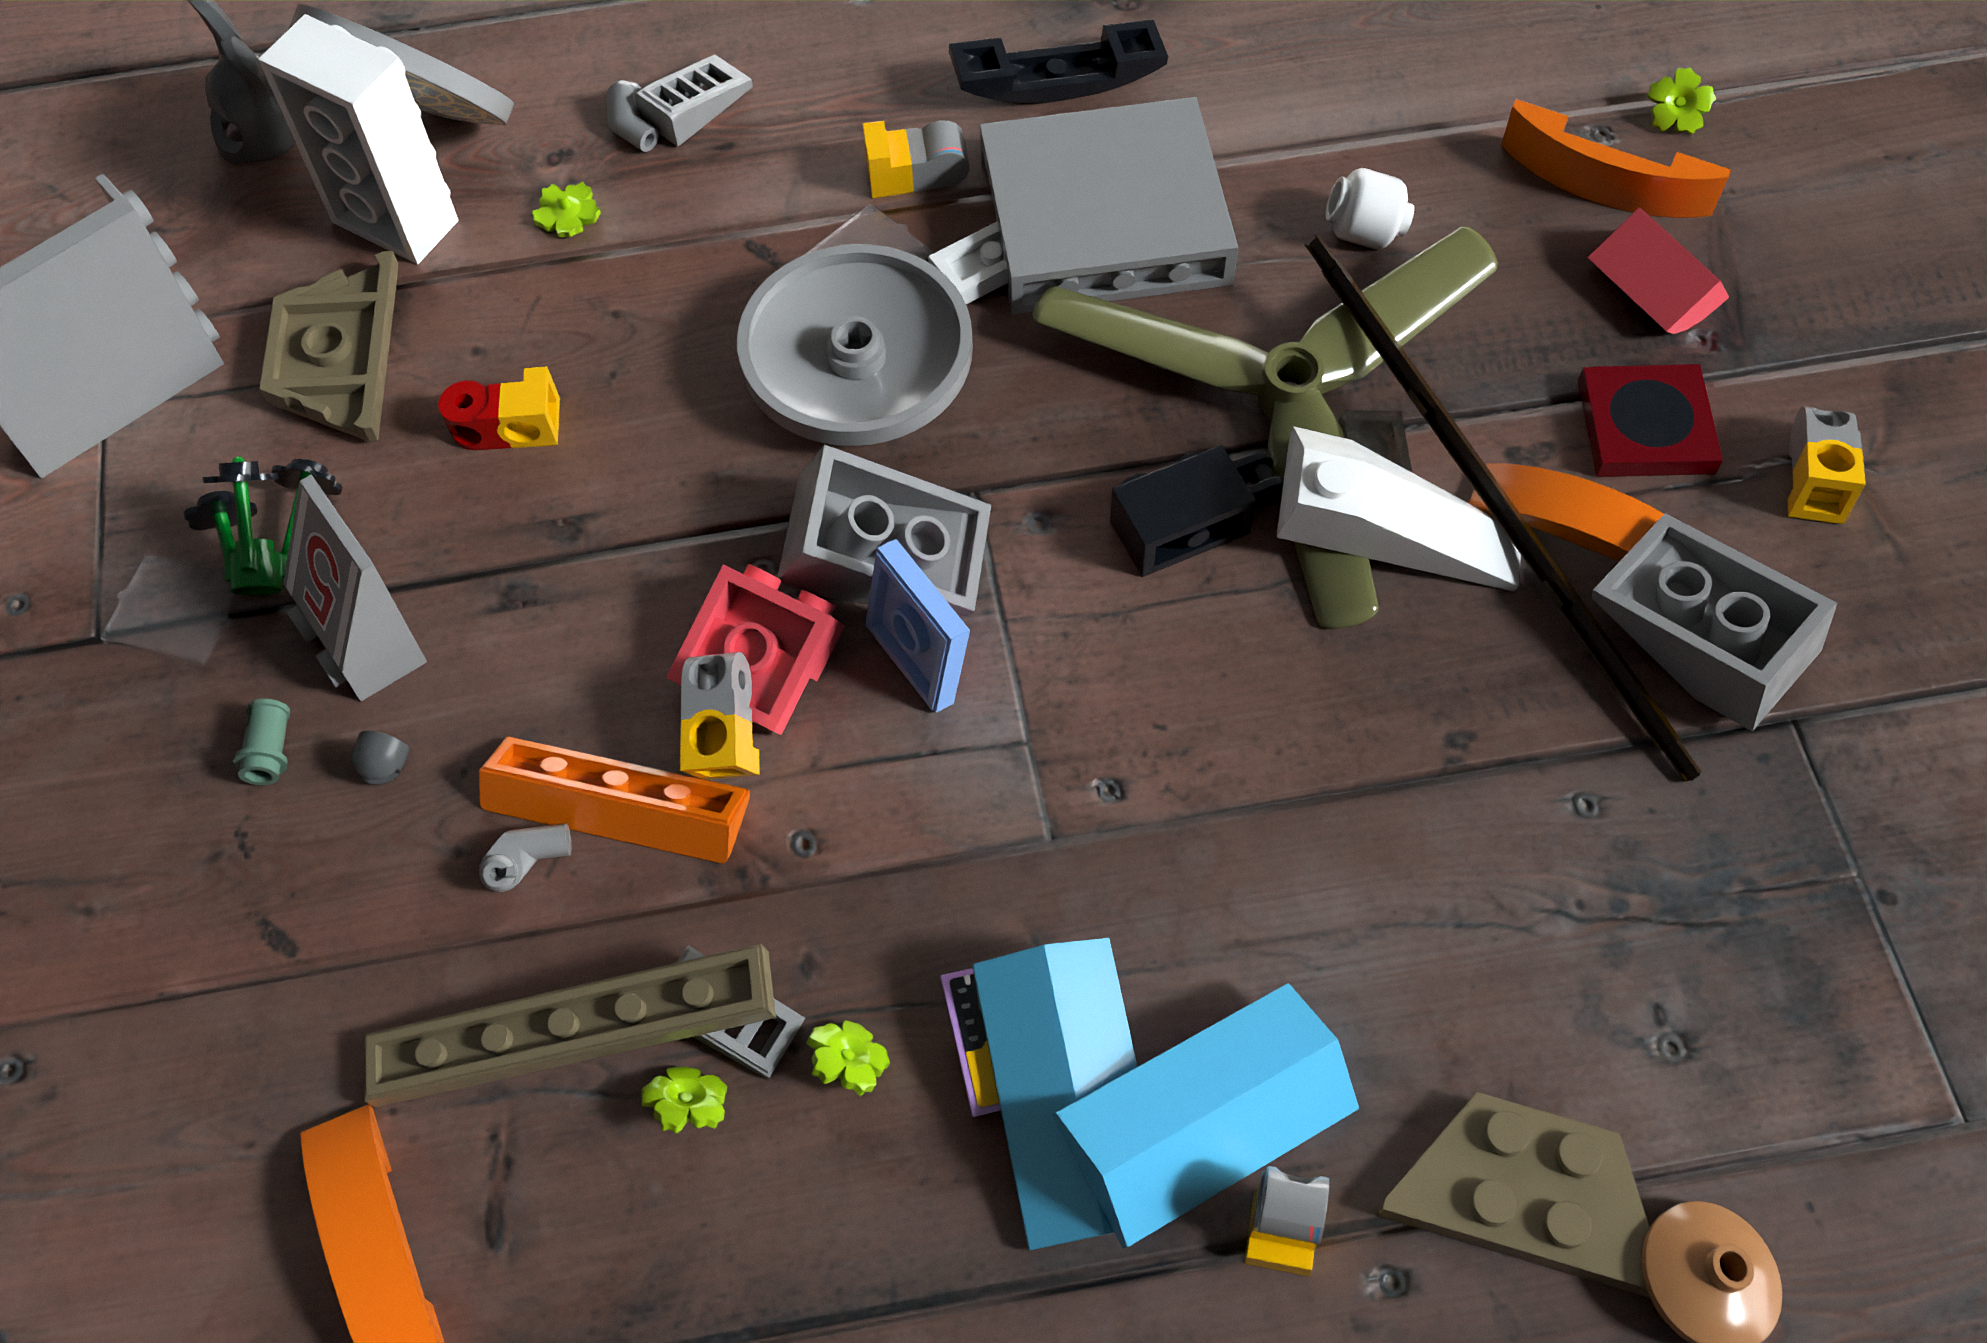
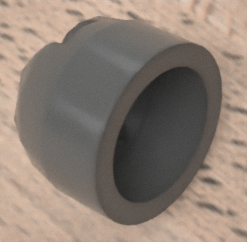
(378, 757)

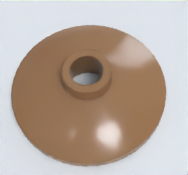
(1686, 1279)

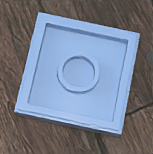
(916, 626)

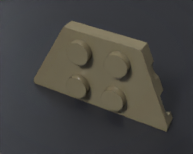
(333, 348)
(1530, 1191)

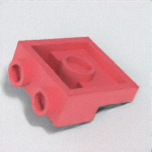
(778, 635)

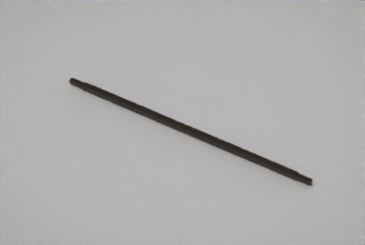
(1506, 513)

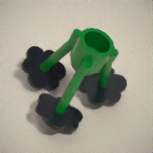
(252, 562)

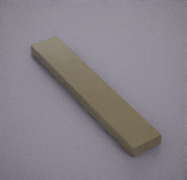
(568, 1026)

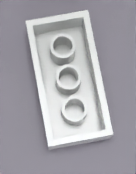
(360, 137)

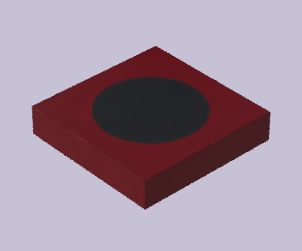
(1649, 420)

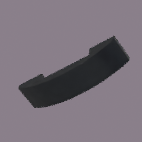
(1062, 72)

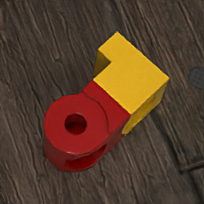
(503, 412)

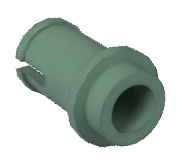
(263, 742)

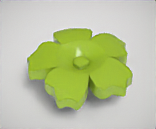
(1680, 101)
(566, 209)
(847, 1055)
(685, 1098)

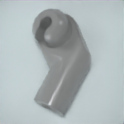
(623, 118)
(518, 852)

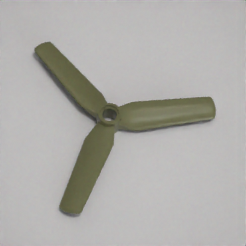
(1324, 359)

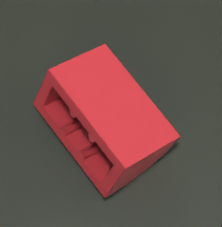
(1659, 273)

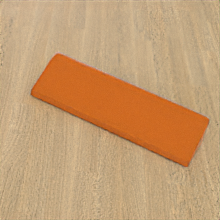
(613, 799)

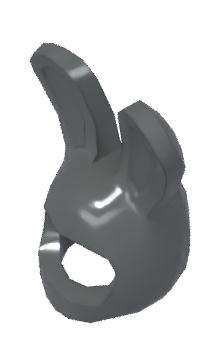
(241, 95)

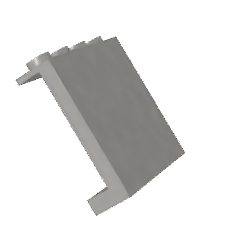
(1109, 203)
(95, 333)

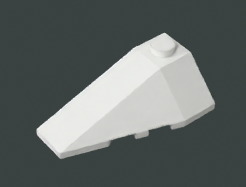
(1374, 509)

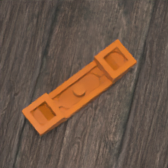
(1607, 174)
(1574, 508)
(364, 1232)

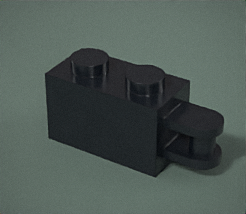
(1191, 506)

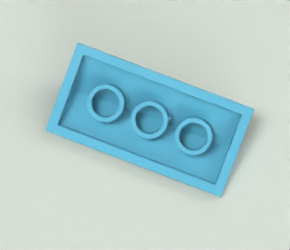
(1051, 1039)
(1208, 1112)

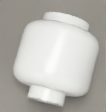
(1369, 208)

